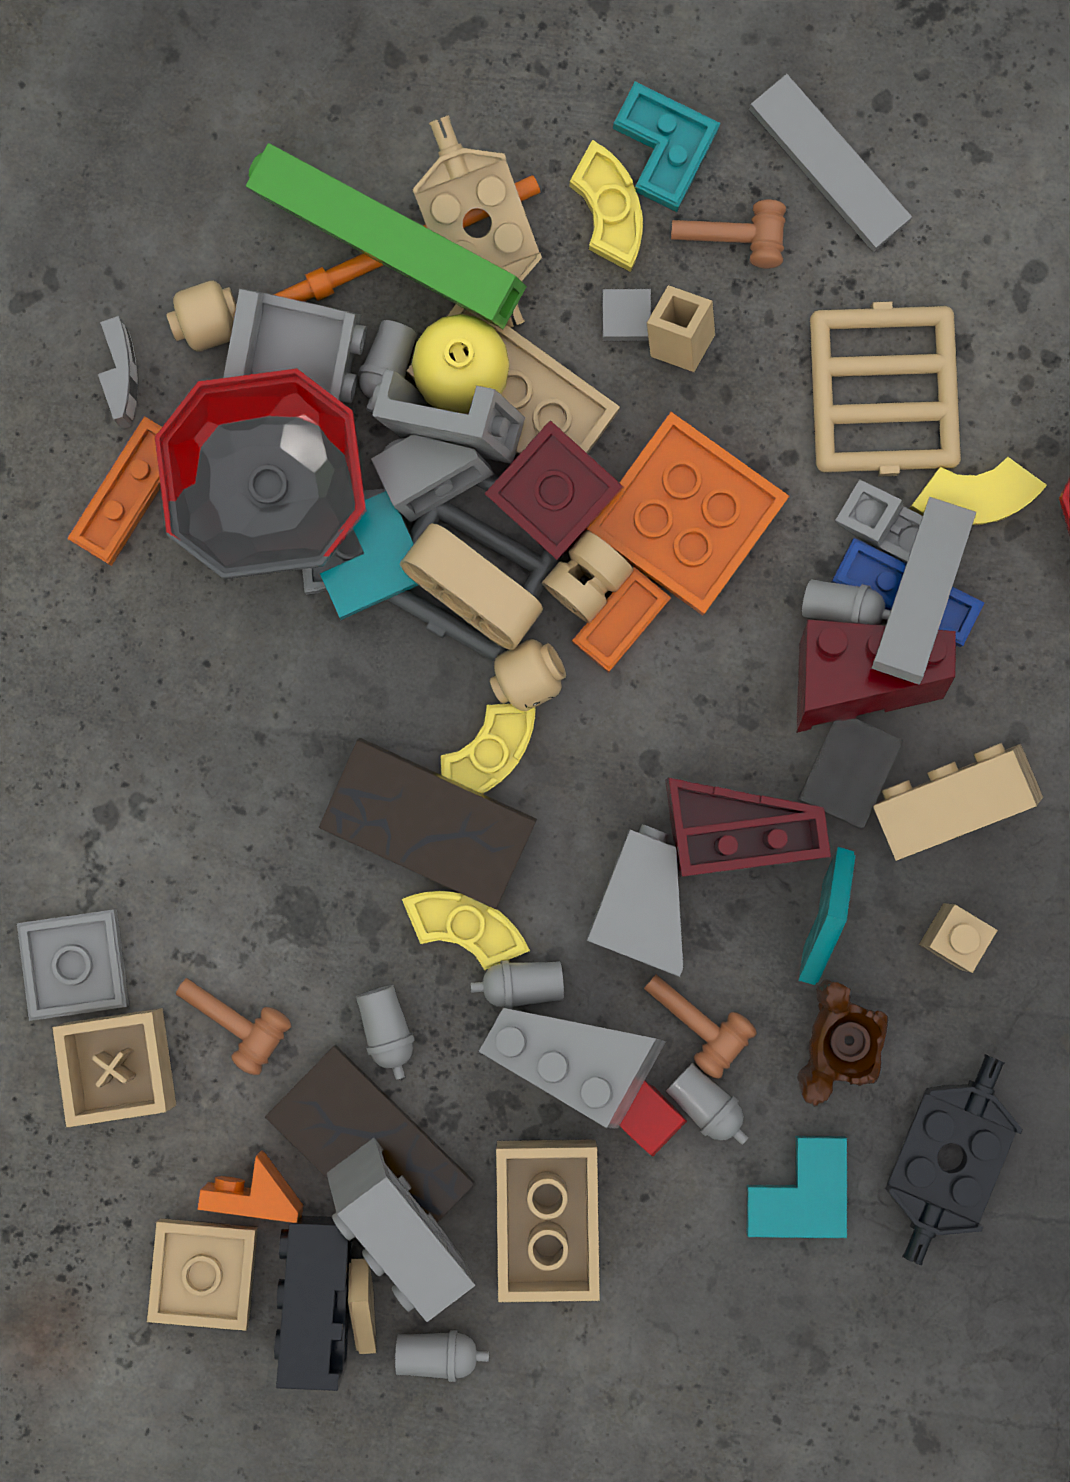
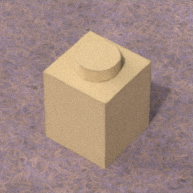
(681, 328)
(958, 937)

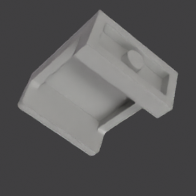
(292, 334)
(490, 427)

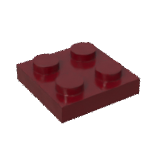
(554, 490)

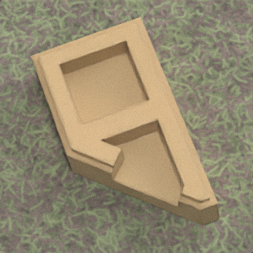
(362, 1306)

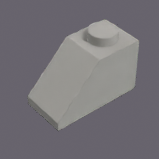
(427, 473)

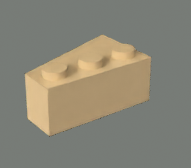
(957, 800)

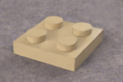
(202, 1274)

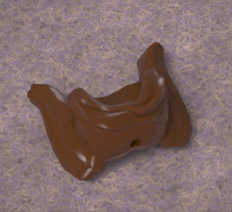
(830, 1055)

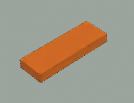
(121, 497)

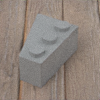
(574, 1061)
(397, 1233)

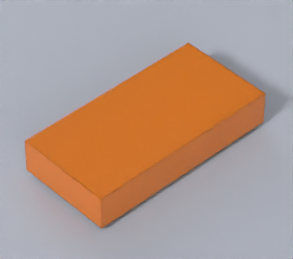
(621, 620)

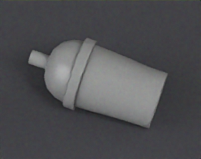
(389, 351)
(843, 603)
(521, 983)
(385, 1029)
(708, 1105)
(437, 1355)

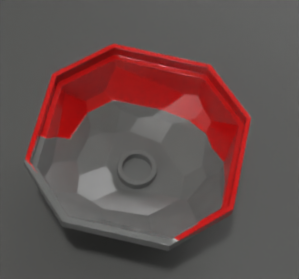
(260, 473)

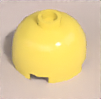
(452, 383)

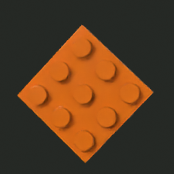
(688, 513)

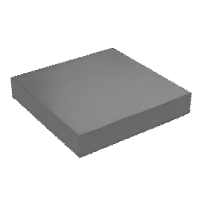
(73, 964)

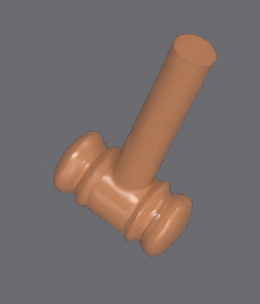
(764, 233)
(258, 1038)
(722, 1042)

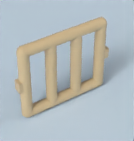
(944, 410)

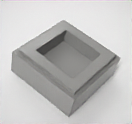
(625, 314)

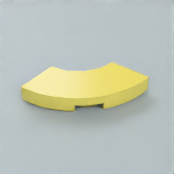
(613, 204)
(989, 494)
(493, 751)
(466, 922)

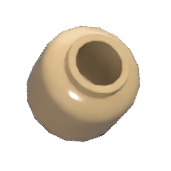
(203, 315)
(528, 675)

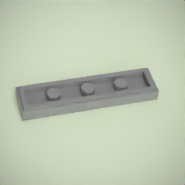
(830, 162)
(924, 591)

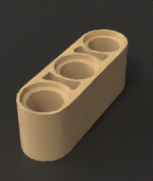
(471, 586)

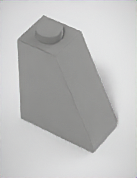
(642, 903)

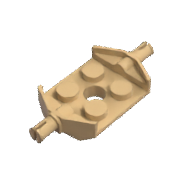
(481, 180)

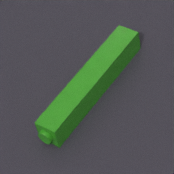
(385, 235)

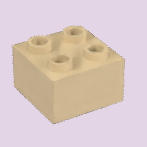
(114, 1067)

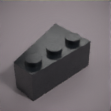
(313, 1305)

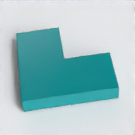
(678, 140)
(378, 571)
(830, 917)
(811, 1207)

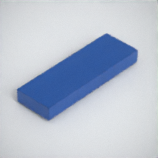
(884, 573)

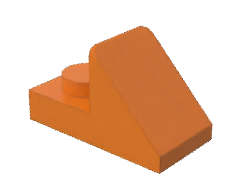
(266, 1199)

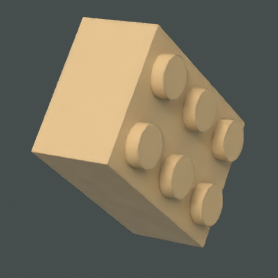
(547, 1221)

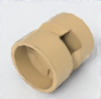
(596, 561)

